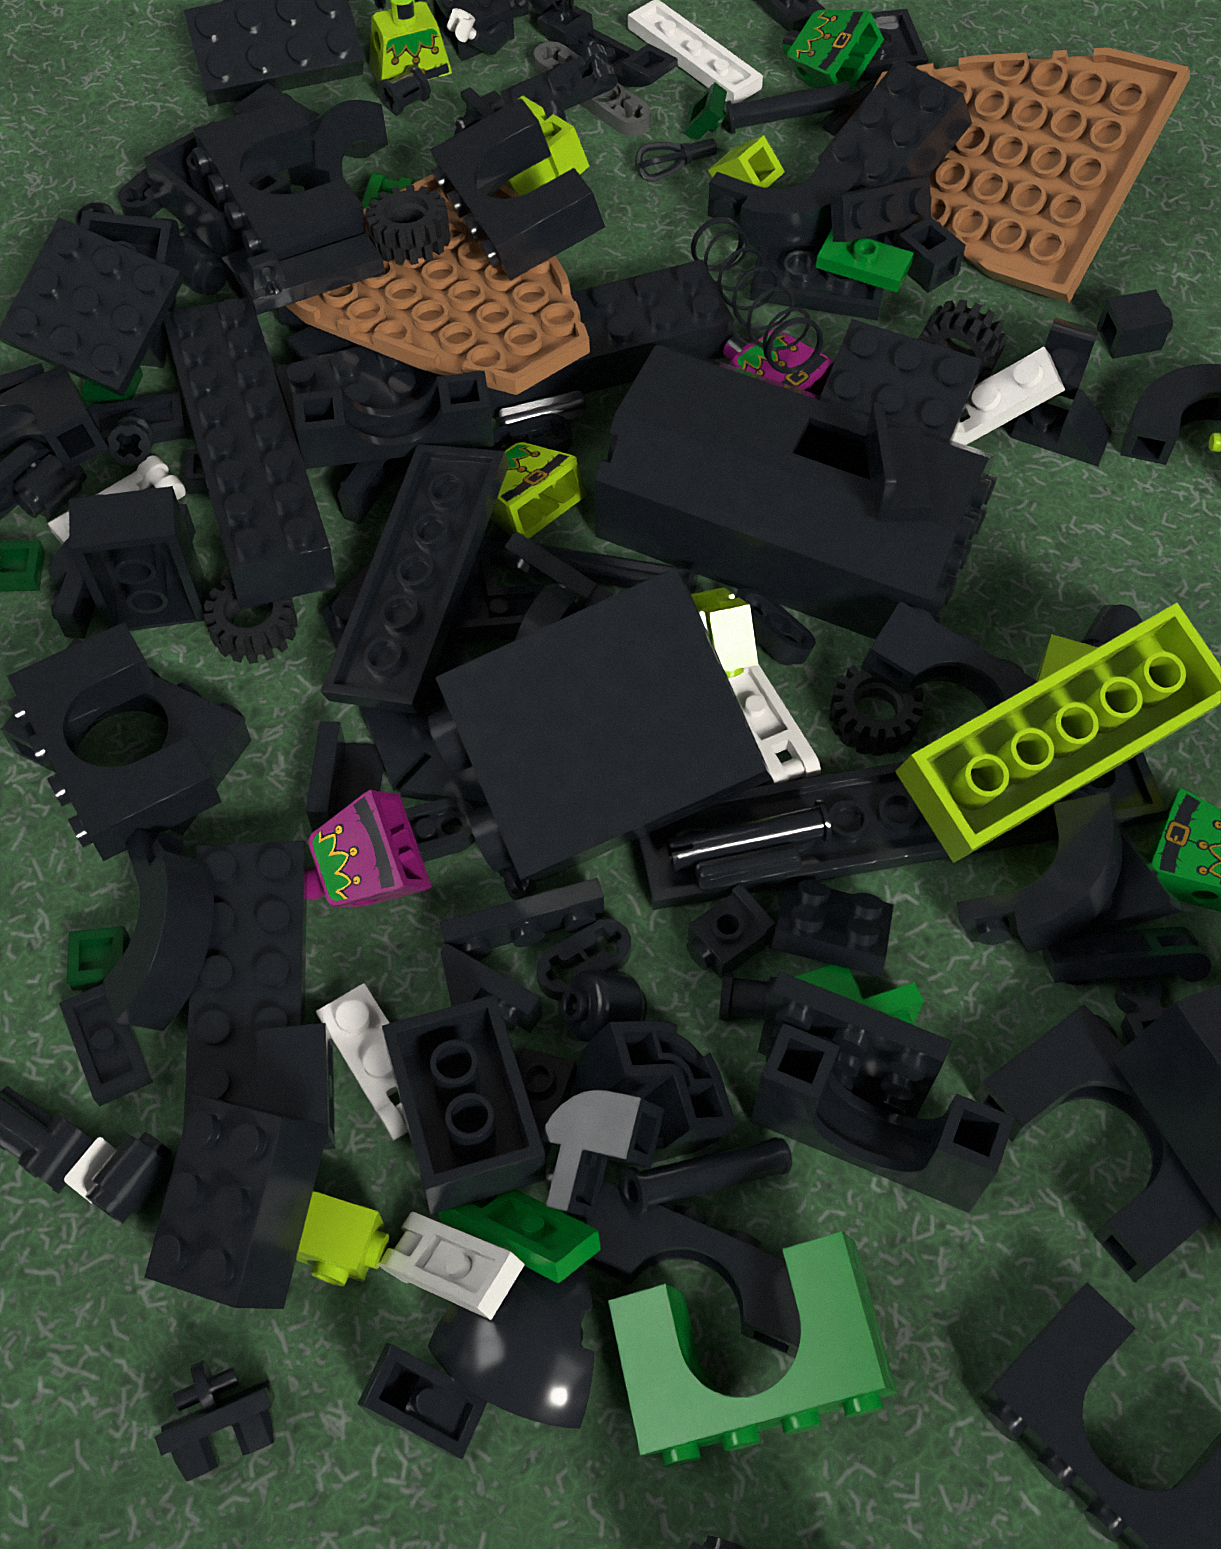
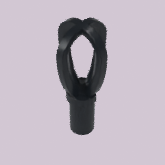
(684, 152)

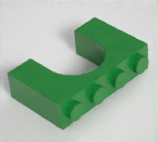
(835, 1368)

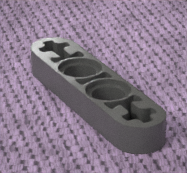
(609, 112)

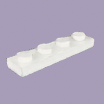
(695, 50)

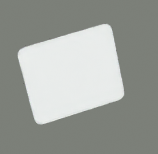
(88, 1165)

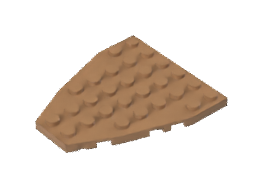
(1047, 158)
(459, 312)

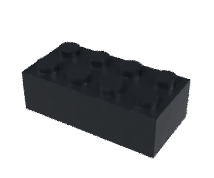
(272, 42)

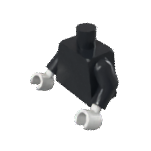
(476, 30)

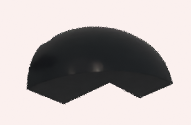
(529, 1351)

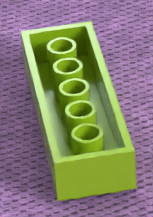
(1063, 732)

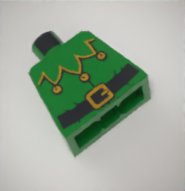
(833, 47)
(1190, 851)

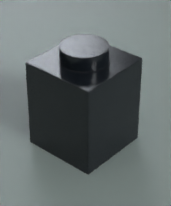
(1134, 323)

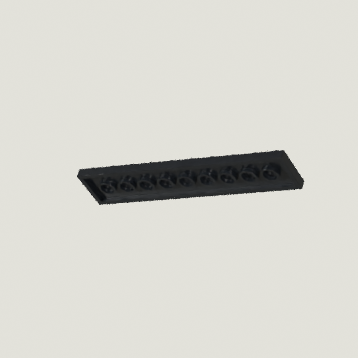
(871, 826)

